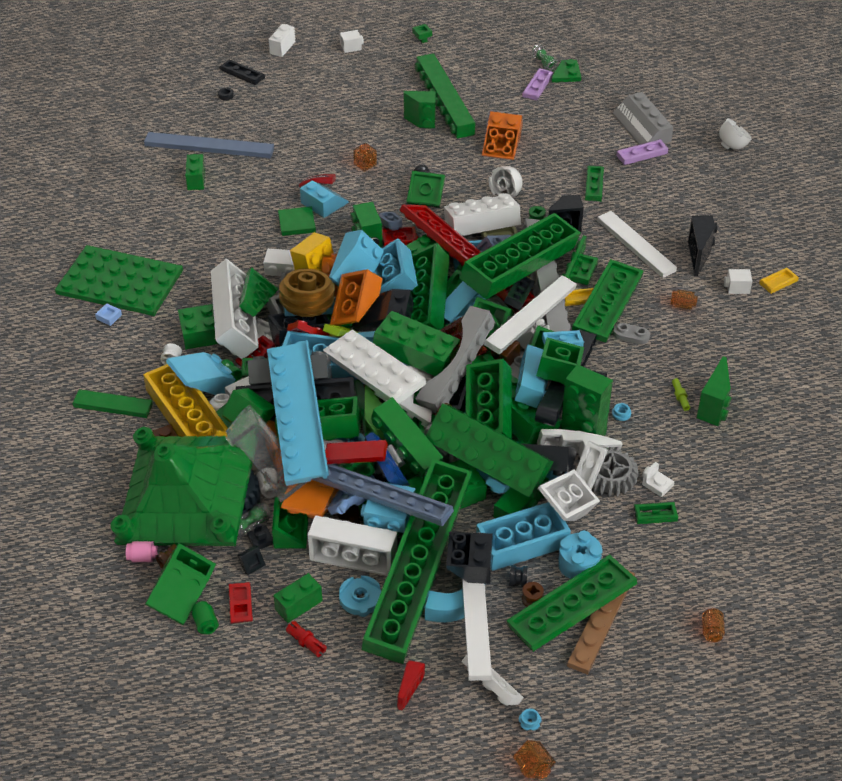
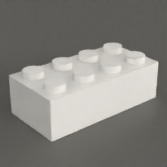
(483, 214)
(352, 545)

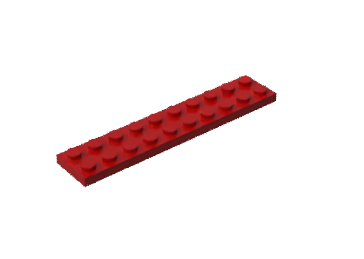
(447, 238)

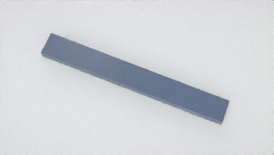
(209, 145)
(387, 495)

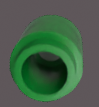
(204, 618)

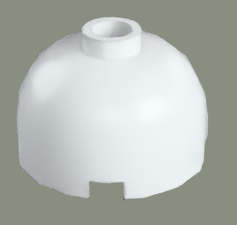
(733, 135)
(505, 179)

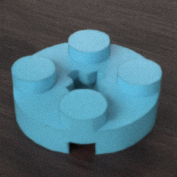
(355, 605)

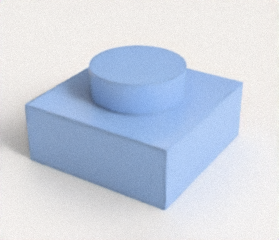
(108, 314)

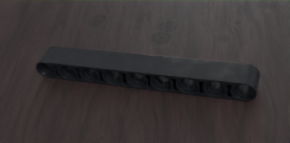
(552, 401)

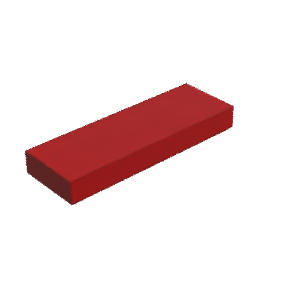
(356, 452)

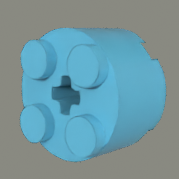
(578, 553)

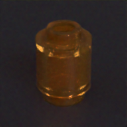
(683, 299)
(713, 625)

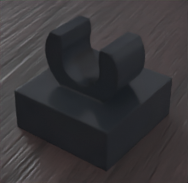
(260, 536)
(251, 559)

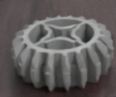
(623, 474)

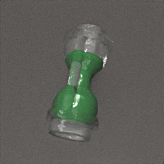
(548, 62)
(256, 515)

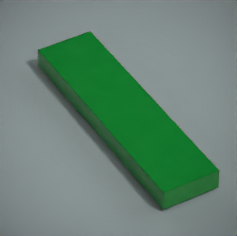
(112, 403)

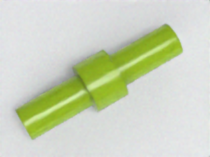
(681, 394)

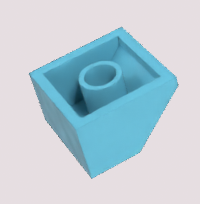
(321, 198)

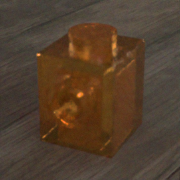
(365, 157)
(534, 760)

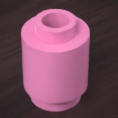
(141, 551)

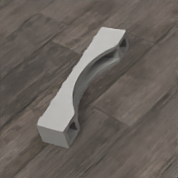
(440, 389)

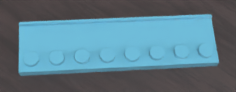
(297, 413)

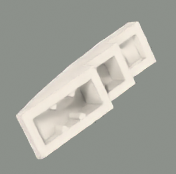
(575, 439)

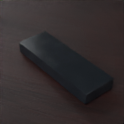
(242, 72)

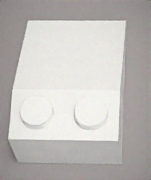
(569, 496)

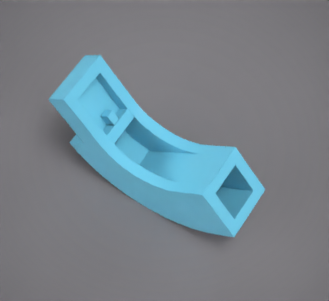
(444, 606)

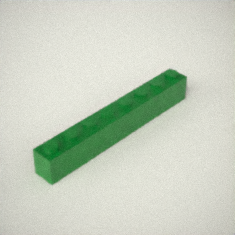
(447, 98)

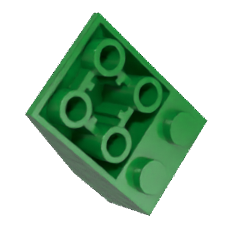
(180, 583)

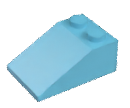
(355, 254)
(202, 372)

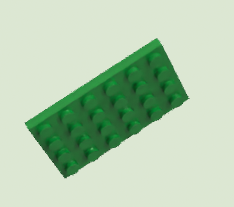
(119, 280)

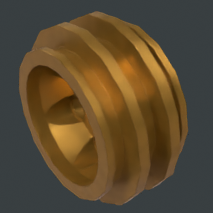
(306, 292)

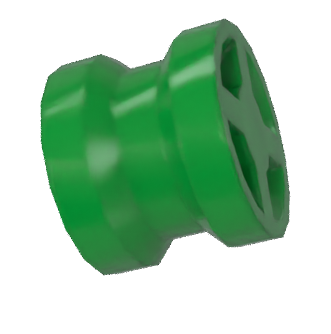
(537, 213)

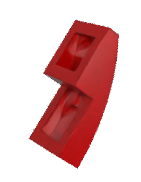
(322, 178)
(240, 602)

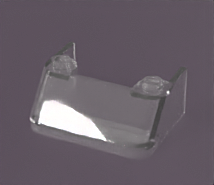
(262, 448)

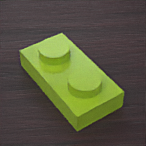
(336, 331)

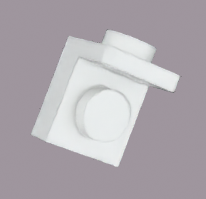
(656, 481)

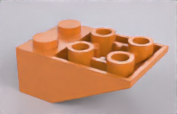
(502, 135)
(310, 499)

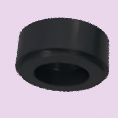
(225, 94)

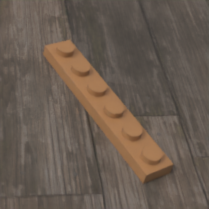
(594, 635)

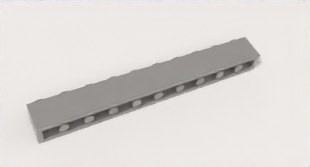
(543, 278)

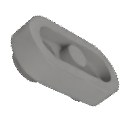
(631, 333)

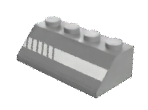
(643, 120)

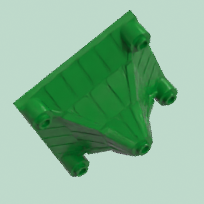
(184, 491)

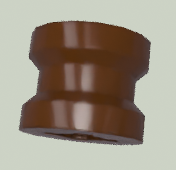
(531, 593)

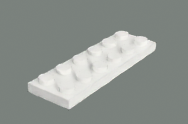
(374, 367)

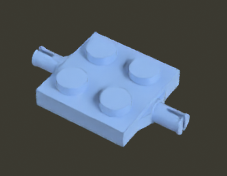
(343, 501)

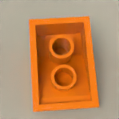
(355, 296)

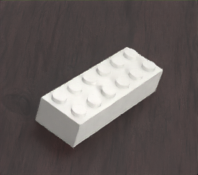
(232, 326)

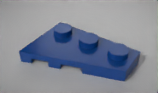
(389, 466)

